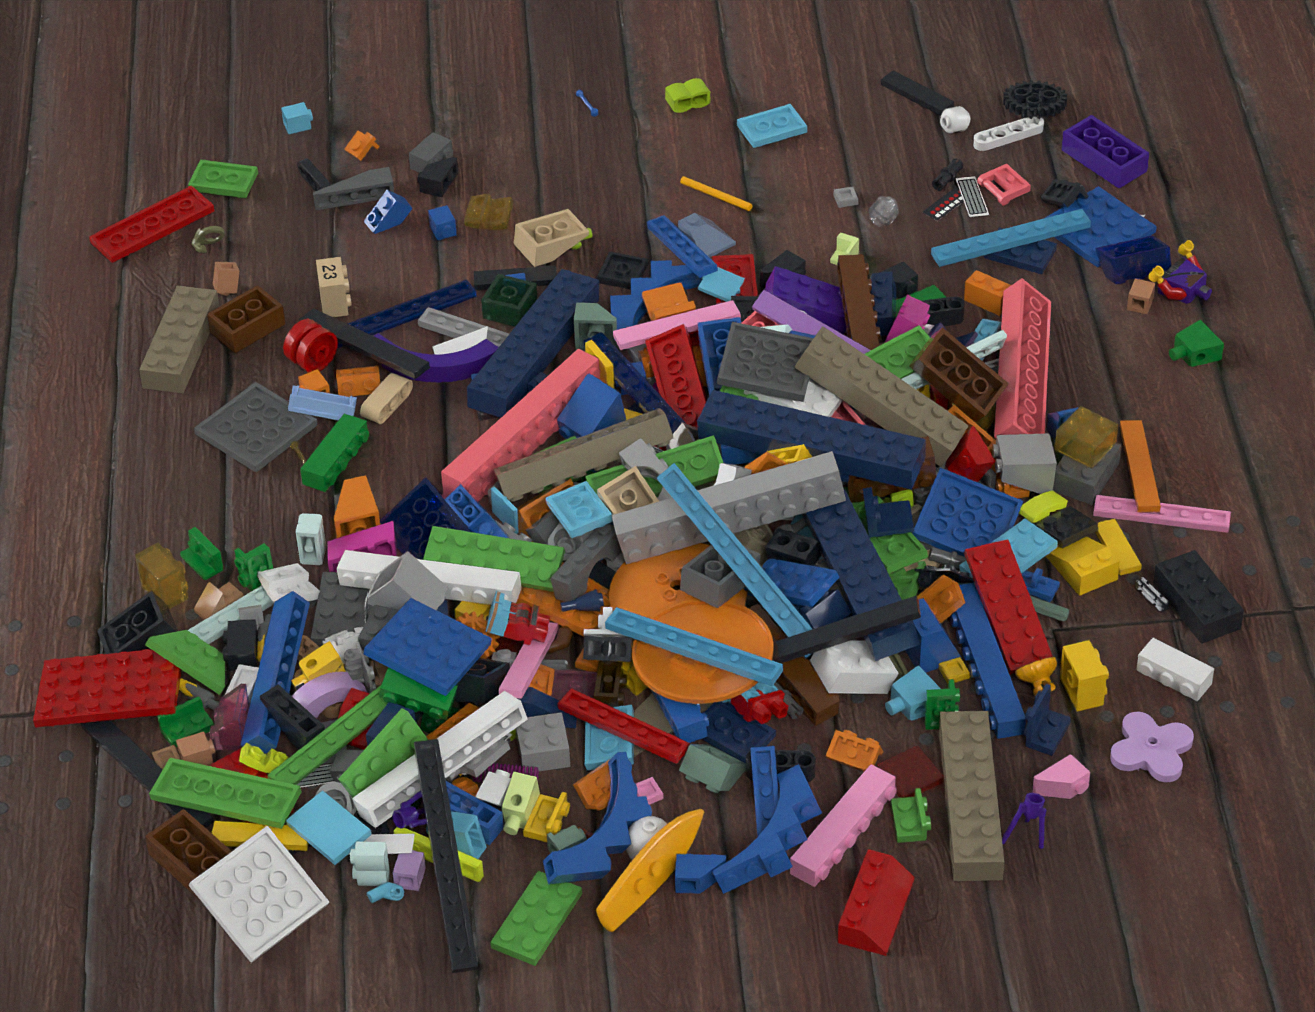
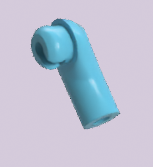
(387, 891)

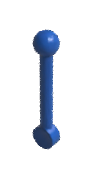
(594, 112)

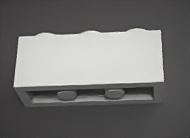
(1175, 669)

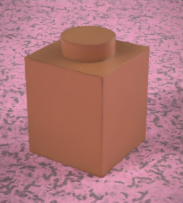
(226, 277)
(1141, 296)
(196, 749)

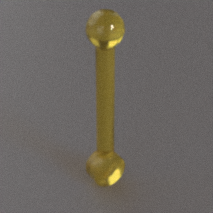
(294, 445)

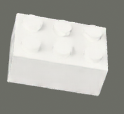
(853, 669)

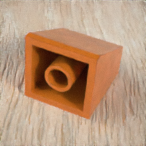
(355, 508)

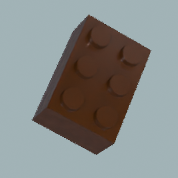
(246, 319)

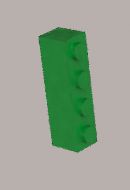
(334, 452)

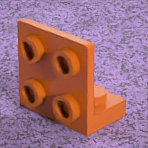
(667, 301)

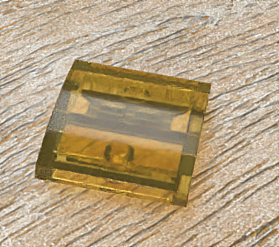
(488, 213)

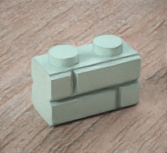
(311, 539)

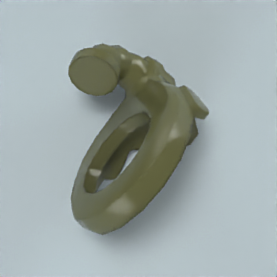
(199, 237)

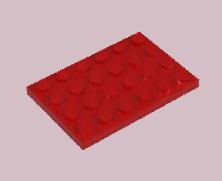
(106, 688)

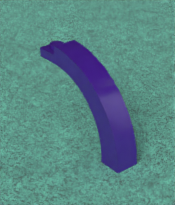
(450, 366)

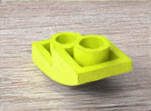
(1041, 506)
(255, 758)

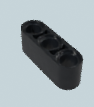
(946, 311)
(787, 759)

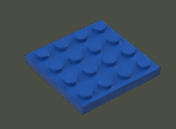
(1110, 224)
(964, 514)
(427, 646)

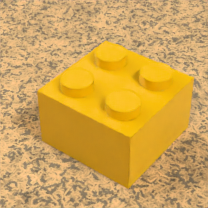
(1083, 675)

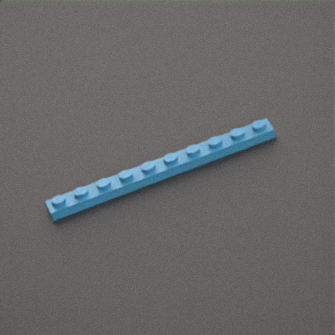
(733, 552)

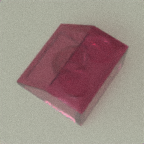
(230, 719)

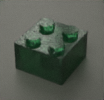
(508, 299)

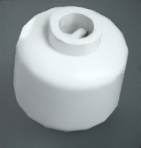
(955, 119)

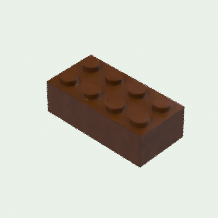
(958, 374)
(924, 479)
(185, 848)

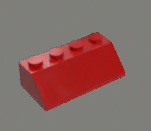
(875, 903)

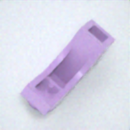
(325, 691)

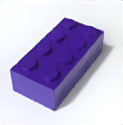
(1105, 151)
(809, 295)

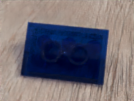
(1133, 258)

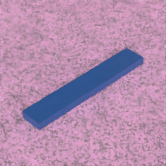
(682, 246)

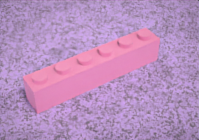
(843, 825)

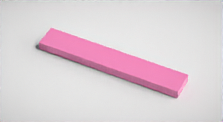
(637, 334)
(1169, 514)
(527, 664)

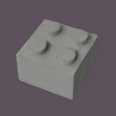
(543, 742)

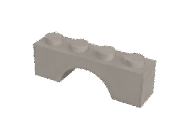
(645, 459)

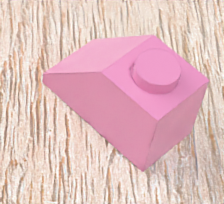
(1062, 779)

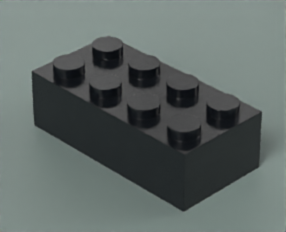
(1198, 596)

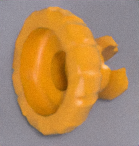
(1038, 673)

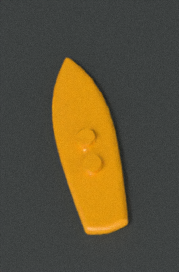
(648, 869)

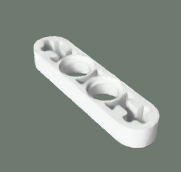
(988, 140)

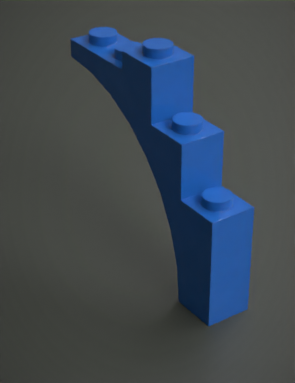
(631, 308)
(783, 832)
(590, 857)

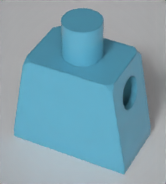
(909, 694)
(468, 834)

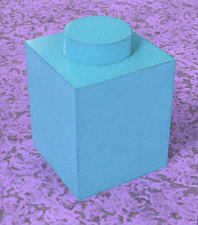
(296, 118)

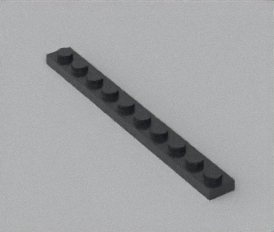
(445, 856)

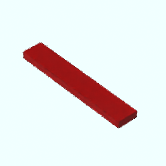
(623, 726)

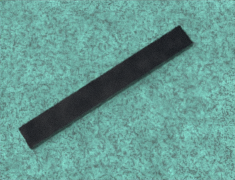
(370, 346)
(846, 629)
(135, 762)

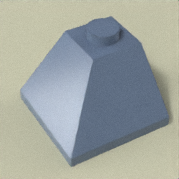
(705, 234)

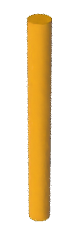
(716, 193)

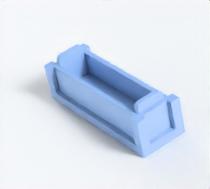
(321, 403)

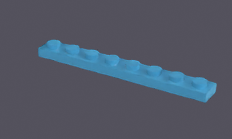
(1010, 237)
(694, 646)

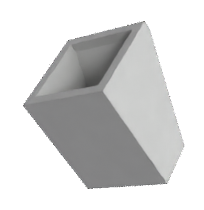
(1026, 461)
(406, 580)

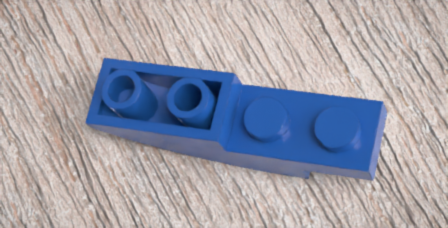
(473, 513)

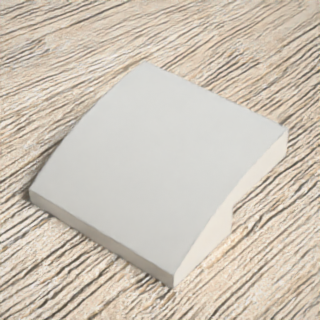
(286, 579)

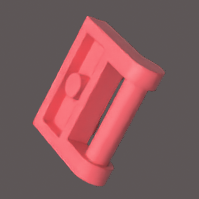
(1008, 179)

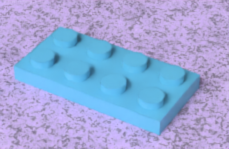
(1027, 543)

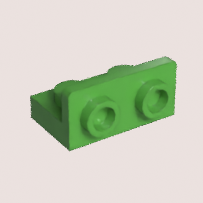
(910, 818)

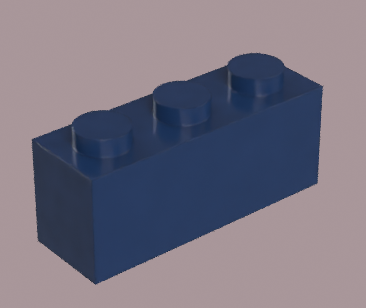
(885, 300)

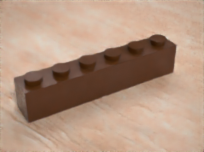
(857, 301)
(802, 680)

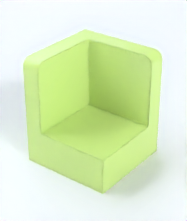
(845, 246)

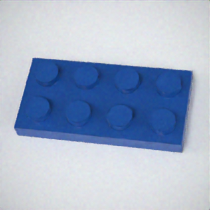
(799, 582)

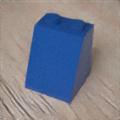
(591, 409)
(934, 641)

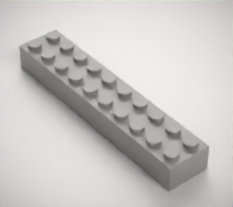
(738, 503)

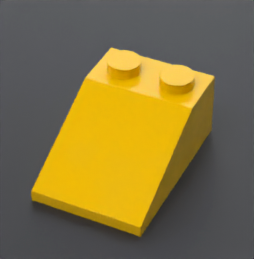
(1085, 564)

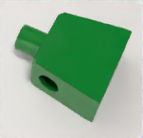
(1197, 345)

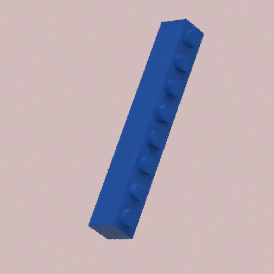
(987, 666)
(275, 668)

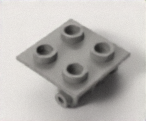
(358, 669)

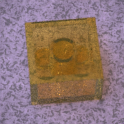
(1086, 436)
(162, 574)

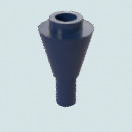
(588, 602)

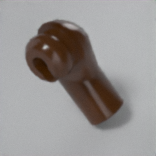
(562, 641)

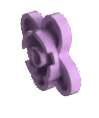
(1152, 747)

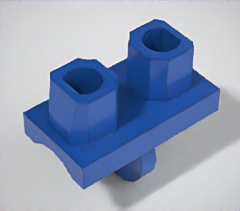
(1040, 586)

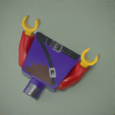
(1184, 279)

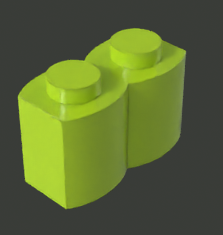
(687, 95)

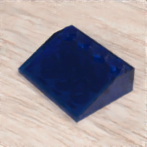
(417, 515)

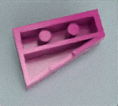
(911, 314)
(372, 540)

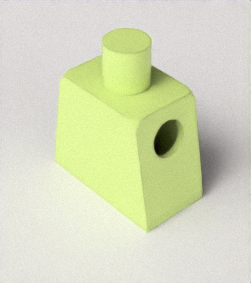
(519, 801)

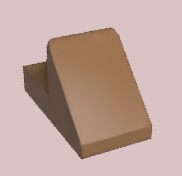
(216, 599)

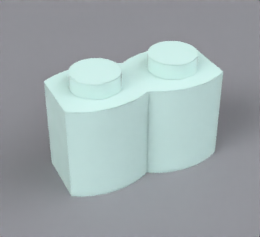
(370, 863)

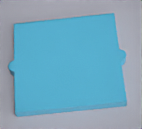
(721, 284)
(504, 509)

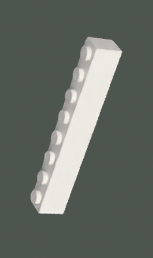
(463, 581)
(456, 748)

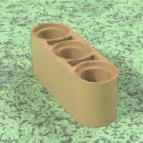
(386, 398)

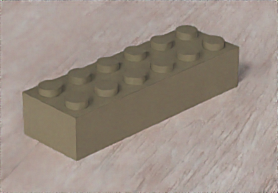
(178, 340)

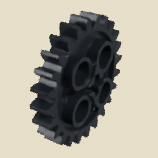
(1035, 99)

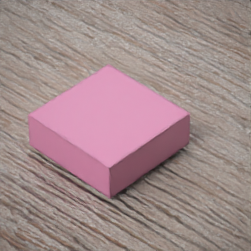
(649, 789)

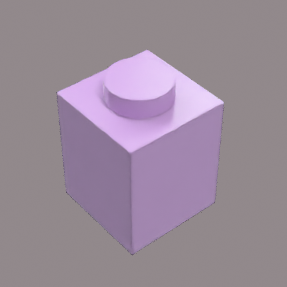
(409, 870)

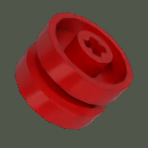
(310, 345)

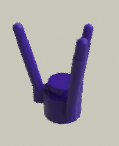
(1032, 808)
(408, 814)

